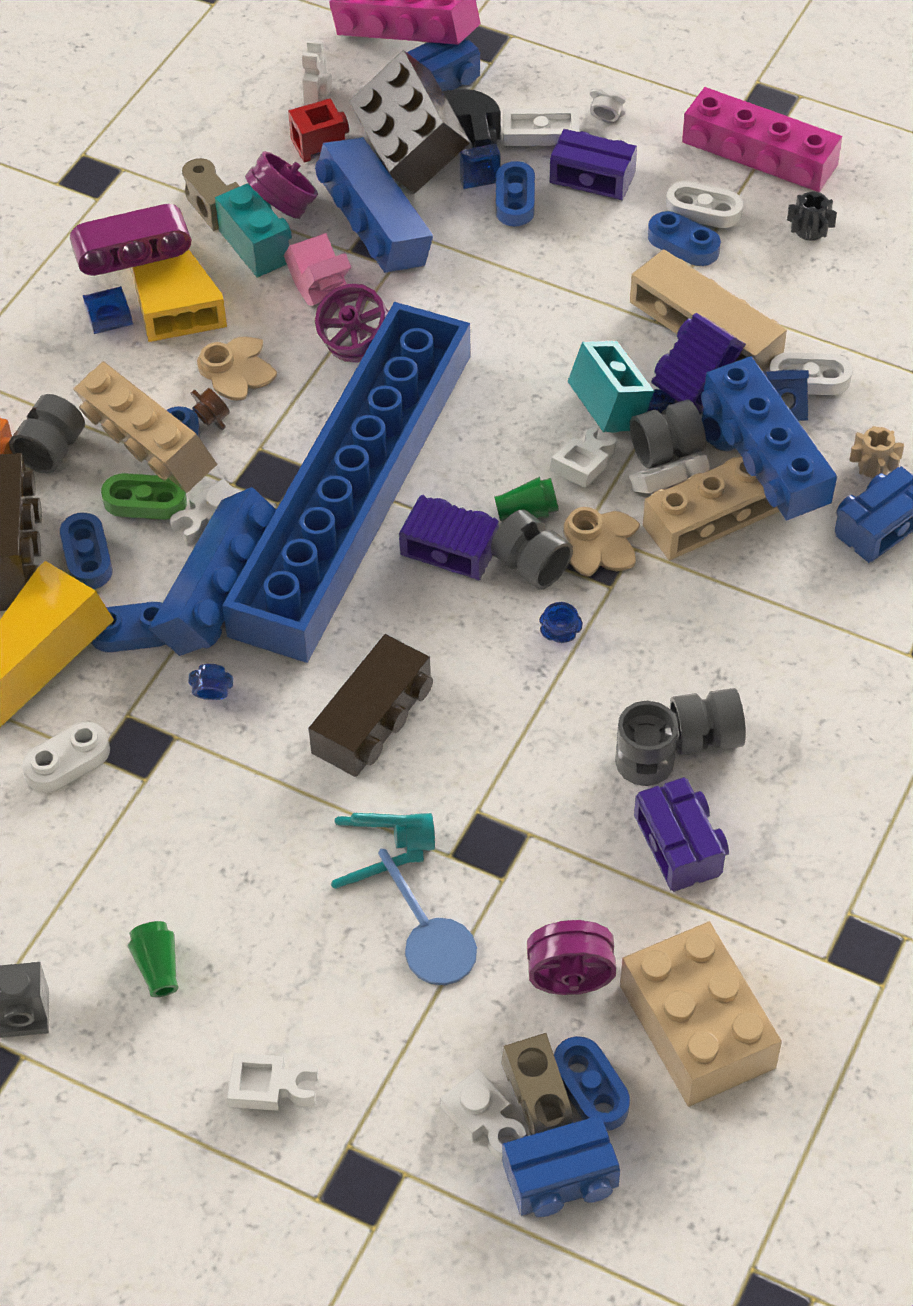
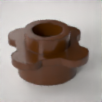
(210, 408)

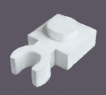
(316, 80)
(585, 460)
(668, 474)
(202, 509)
(261, 1080)
(481, 1109)

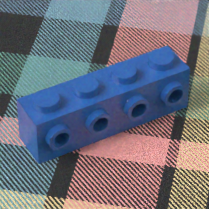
(374, 204)
(768, 438)
(193, 607)

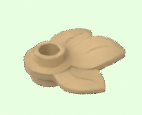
(235, 367)
(600, 540)

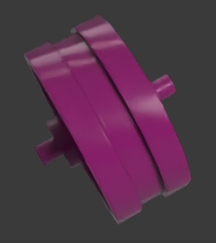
(281, 184)
(350, 320)
(571, 957)

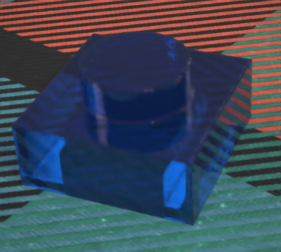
(479, 166)
(107, 310)

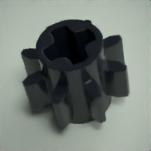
(811, 216)

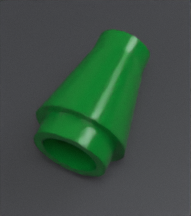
(534, 496)
(154, 954)

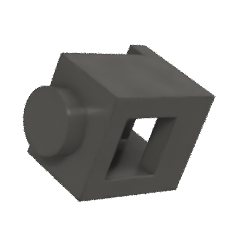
(23, 1000)

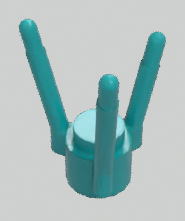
(411, 832)

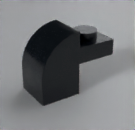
(477, 115)

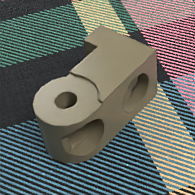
(202, 188)
(537, 1083)

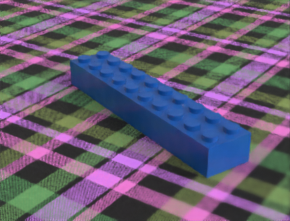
(347, 483)

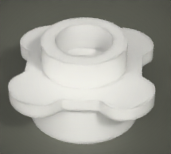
(607, 104)

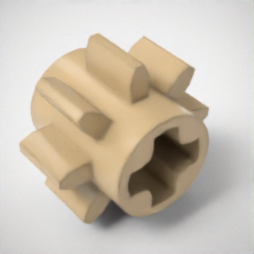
(876, 451)

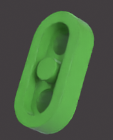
(146, 496)

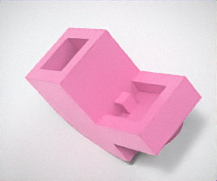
(316, 268)

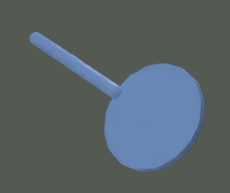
(438, 948)

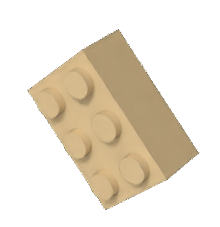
(699, 1013)

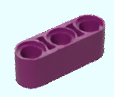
(130, 239)

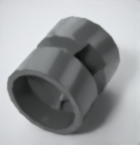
(674, 431)
(47, 433)
(531, 549)
(709, 721)
(646, 743)

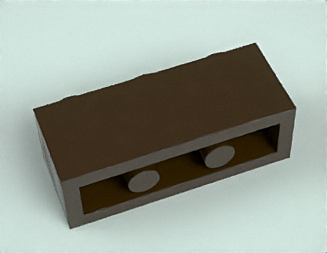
(371, 705)

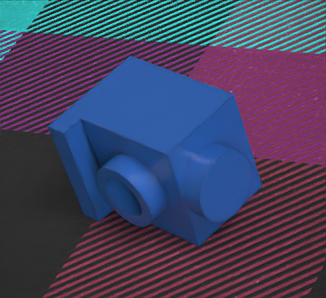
(795, 383)

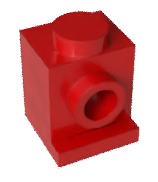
(316, 125)

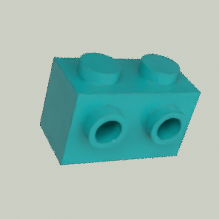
(253, 229)
(609, 385)

